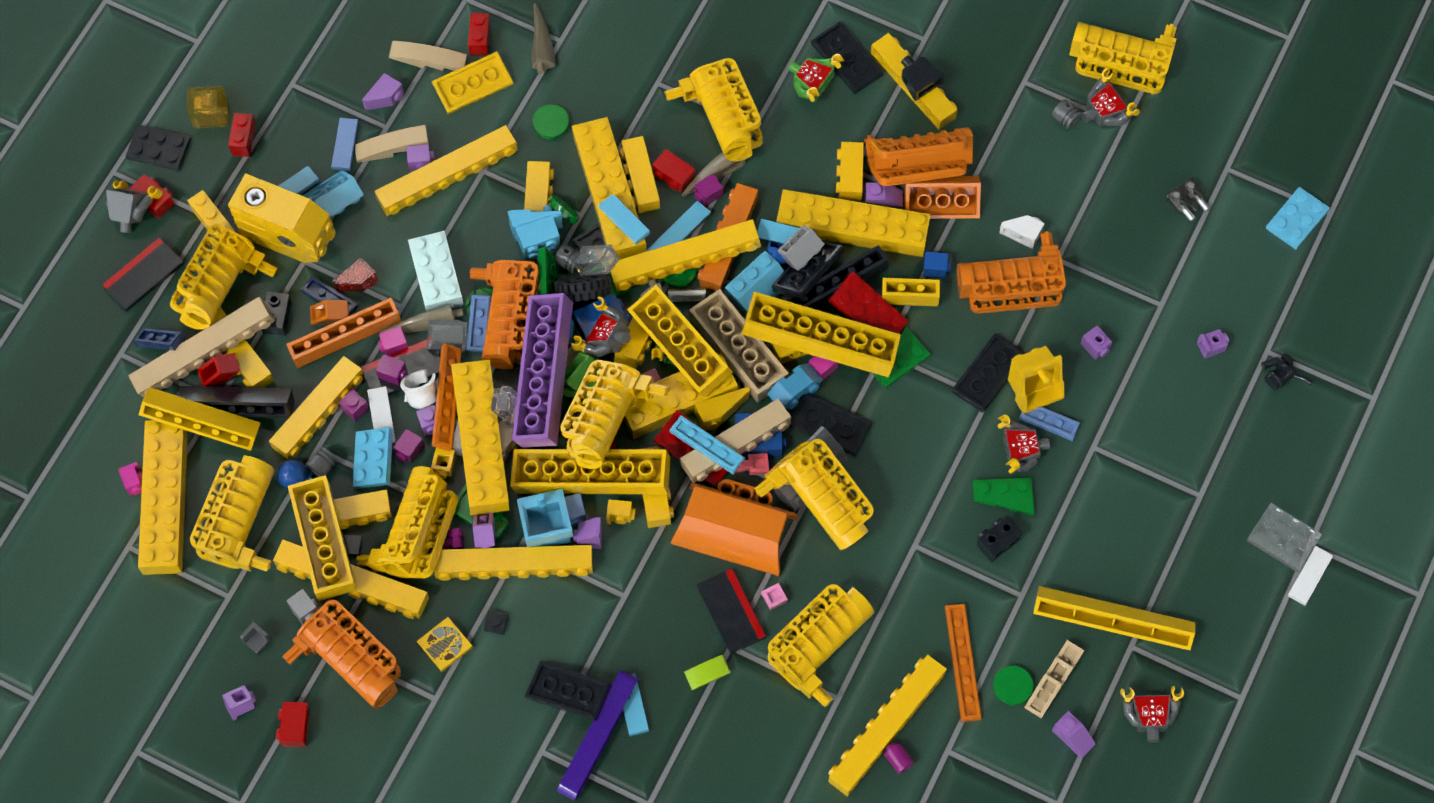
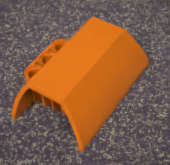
(733, 526)

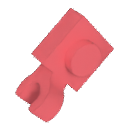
(756, 464)

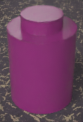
(898, 757)

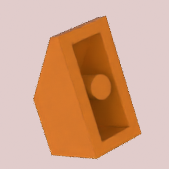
(328, 311)

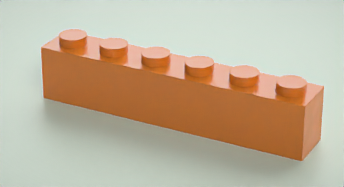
(739, 210)
(343, 333)

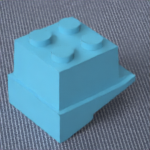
(536, 230)
(545, 519)

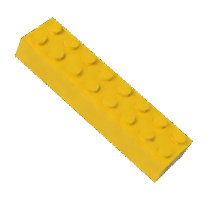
(605, 177)
(856, 222)
(821, 334)
(480, 438)
(621, 472)
(162, 499)

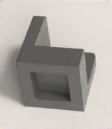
(255, 638)

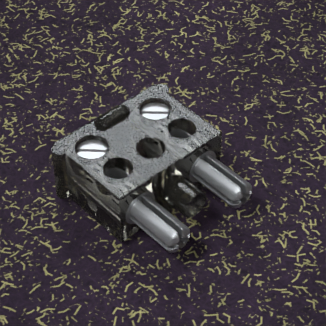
(1186, 197)

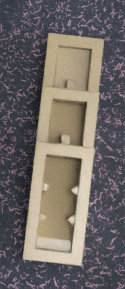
(426, 55)
(389, 143)
(1054, 679)

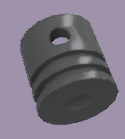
(1066, 114)
(565, 256)
(321, 462)

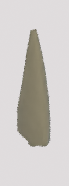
(542, 49)
(718, 167)
(420, 321)

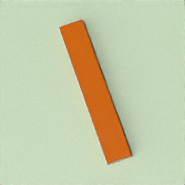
(445, 399)
(963, 663)

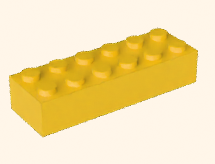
(680, 341)
(654, 413)
(322, 538)

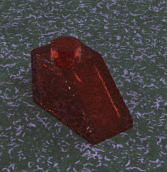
(356, 277)

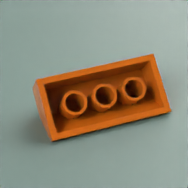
(945, 197)

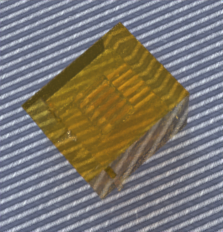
(207, 106)

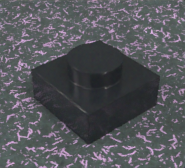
(495, 622)

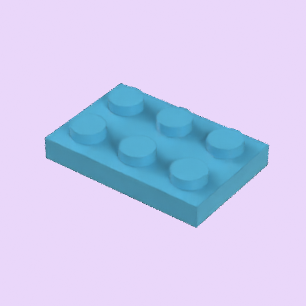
(1297, 218)
(372, 458)

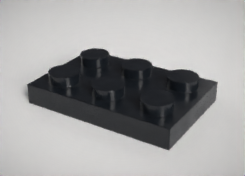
(158, 147)

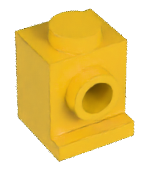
(443, 457)
(620, 512)

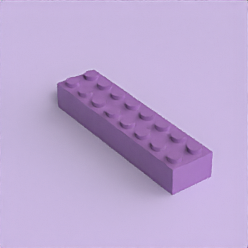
(542, 370)

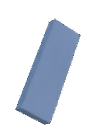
(345, 144)
(478, 322)
(1052, 422)

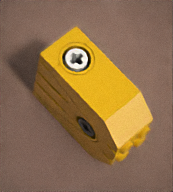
(281, 220)

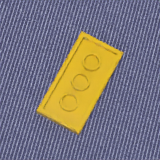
(472, 82)

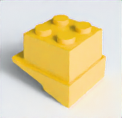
(1036, 379)

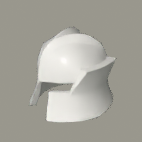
(417, 396)

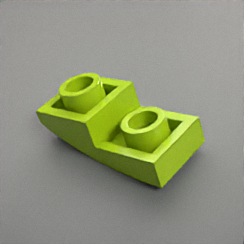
(707, 672)

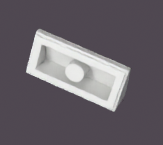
(687, 294)

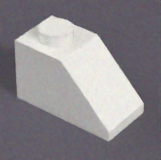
(1023, 230)

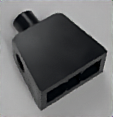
(920, 76)

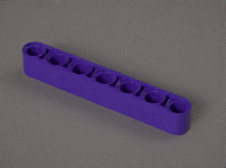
(597, 737)

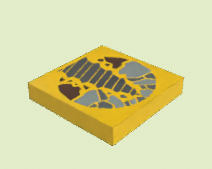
(444, 644)

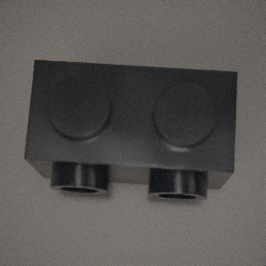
(280, 307)
(999, 538)

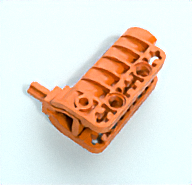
(920, 156)
(1014, 279)
(507, 309)
(345, 653)

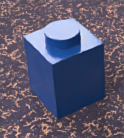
(936, 265)

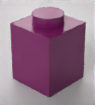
(708, 190)
(391, 369)
(354, 405)
(408, 446)

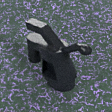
(1278, 377)

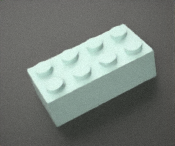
(435, 271)

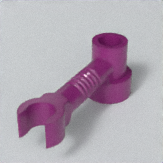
(454, 540)

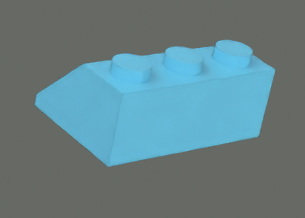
(336, 193)
(754, 278)

